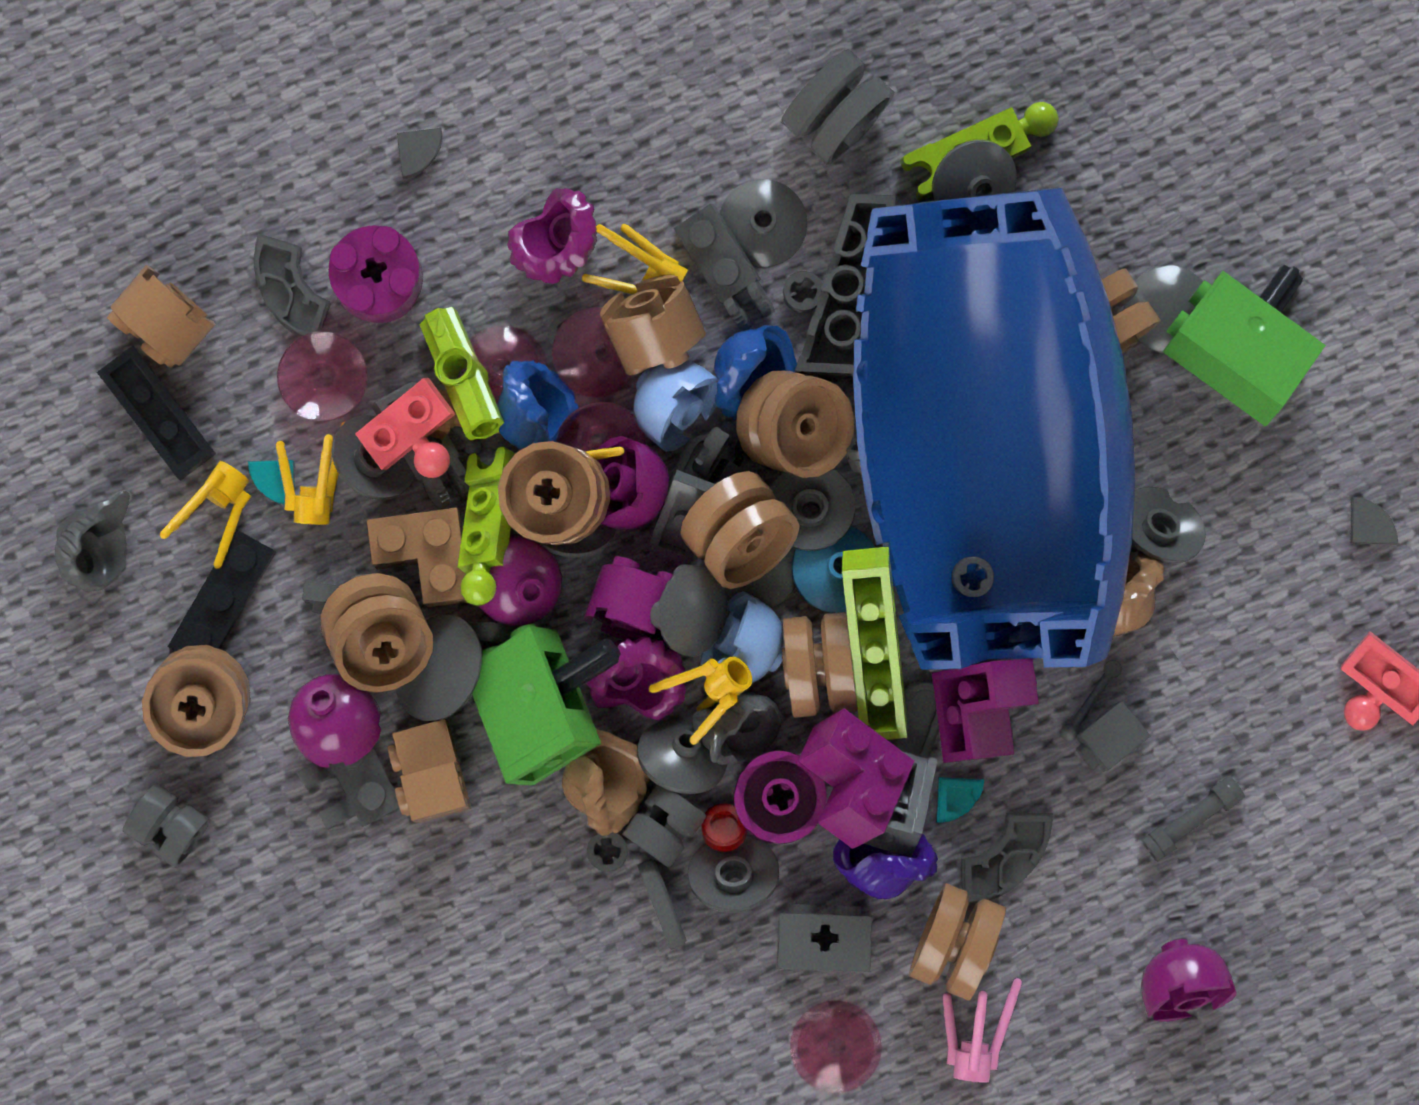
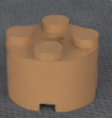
(161, 317)
(653, 324)

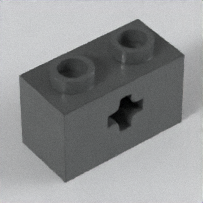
(850, 951)

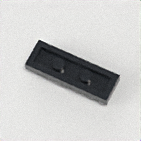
(156, 413)
(224, 594)

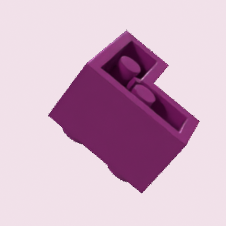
(976, 706)
(864, 775)

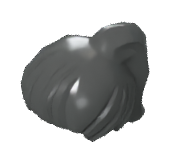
(93, 545)
(743, 729)

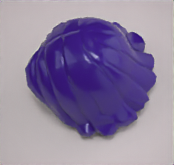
(883, 872)

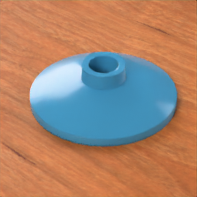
(815, 573)

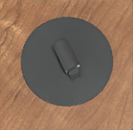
(449, 673)

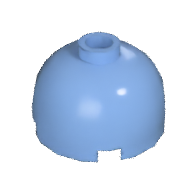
(672, 400)
(751, 635)

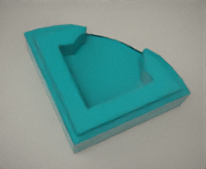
(268, 478)
(956, 797)

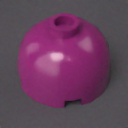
(635, 484)
(525, 584)
(333, 721)
(1184, 980)

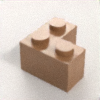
(423, 539)
(430, 770)

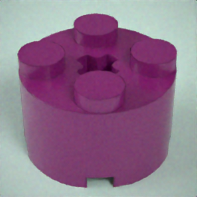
(351, 267)
(625, 600)
(766, 820)

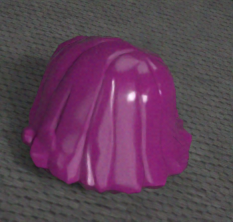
(556, 239)
(628, 681)

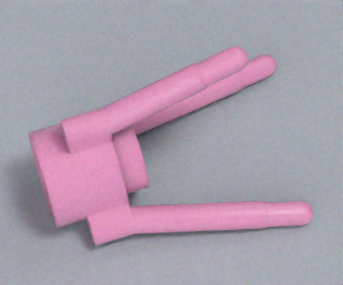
(973, 1059)

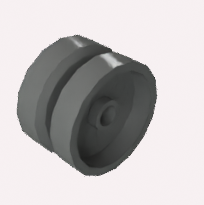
(837, 106)

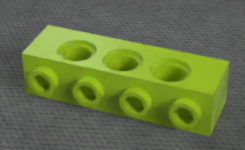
(874, 641)

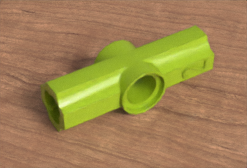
(470, 392)

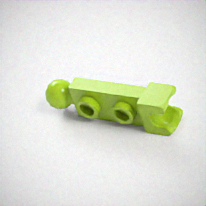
(1002, 128)
(484, 528)

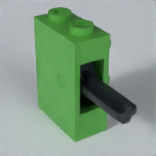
(1245, 342)
(535, 703)

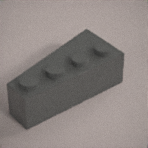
(836, 323)

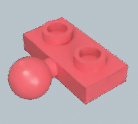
(406, 427)
(1388, 681)

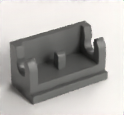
(910, 811)

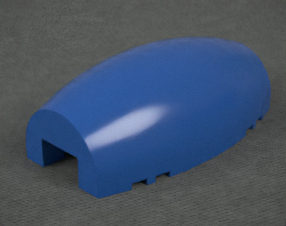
(995, 428)

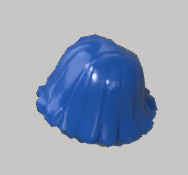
(747, 358)
(533, 403)

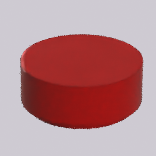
(723, 828)

